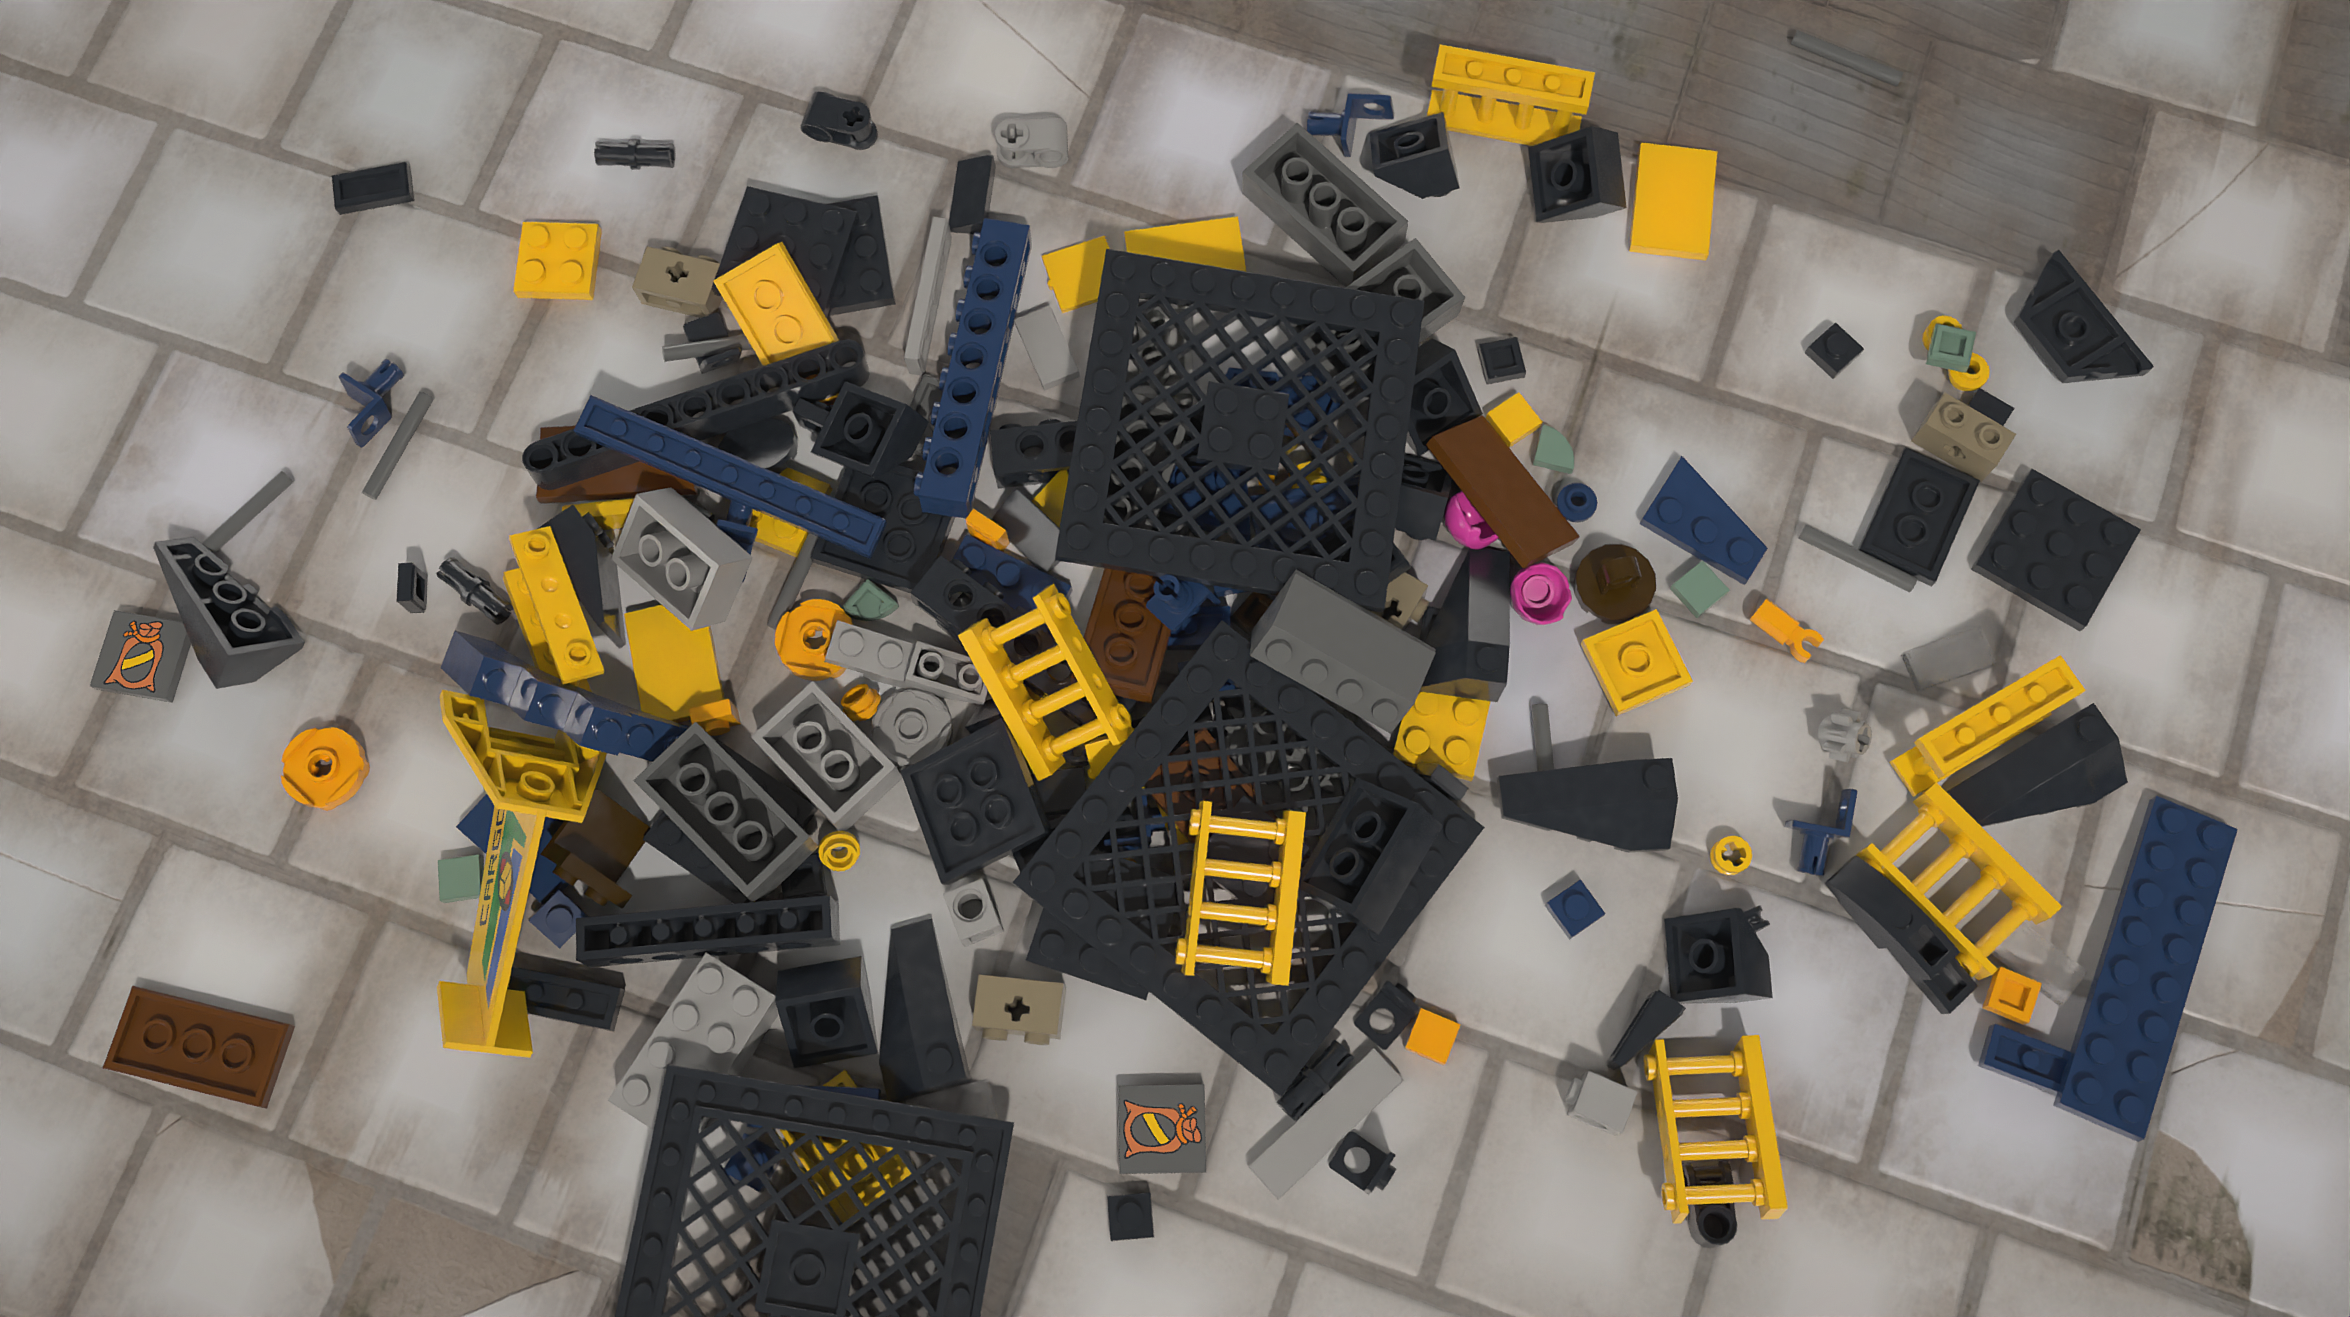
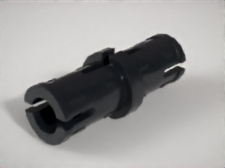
(634, 154)
(474, 590)
(1315, 1080)

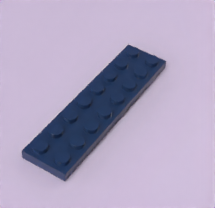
(2146, 969)

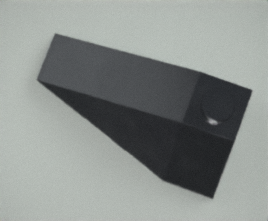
(226, 622)
(1473, 630)
(2053, 772)
(1607, 803)
(919, 1027)

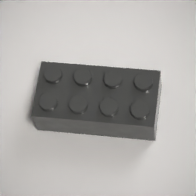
(1323, 206)
(1404, 274)
(726, 813)

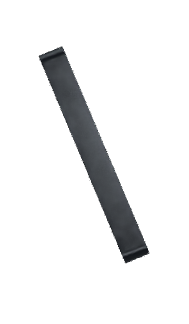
(718, 414)

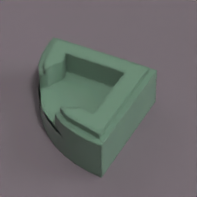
(1554, 451)
(869, 603)

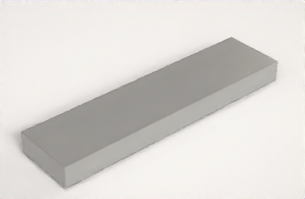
(928, 296)
(1325, 1123)

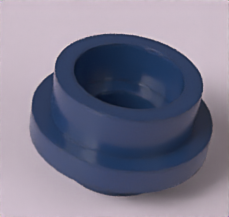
(1572, 512)

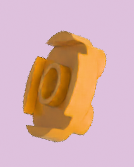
(803, 623)
(340, 784)

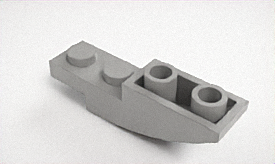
(906, 664)

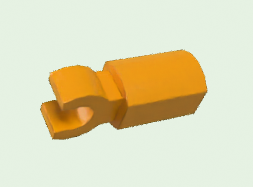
(1785, 629)

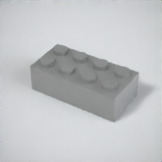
(707, 1027)

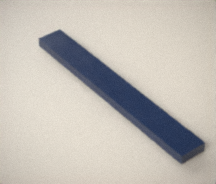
(730, 476)

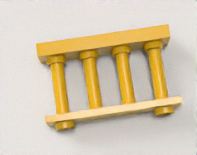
(1510, 80)
(550, 610)
(1012, 699)
(1987, 725)
(1997, 872)
(1277, 917)
(1750, 1104)

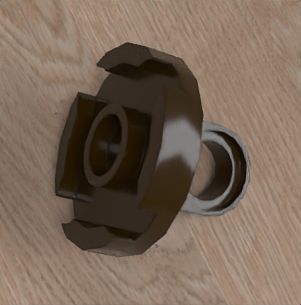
(1614, 583)

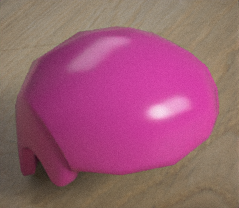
(1467, 524)
(1540, 594)

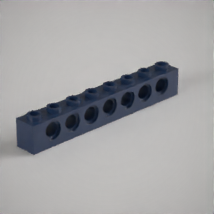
(955, 492)

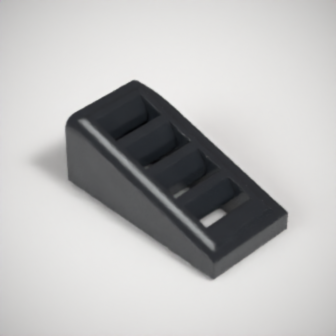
(1650, 1021)

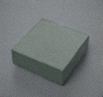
(1950, 348)
(1699, 589)
(460, 878)

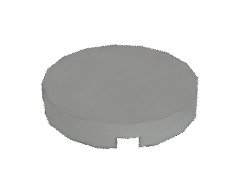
(911, 727)

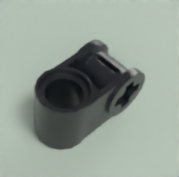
(839, 122)
(1725, 1212)

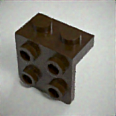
(598, 849)

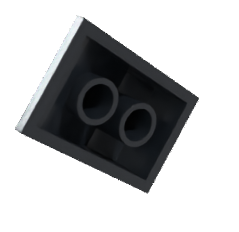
(590, 569)

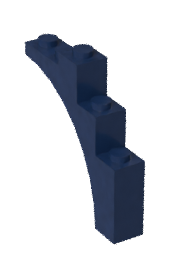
(541, 698)

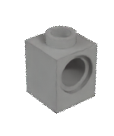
(978, 928)
(1600, 1102)

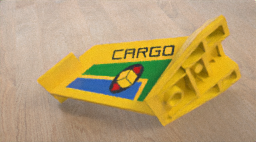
(526, 782)

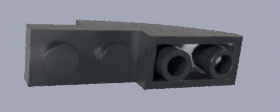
(1905, 930)

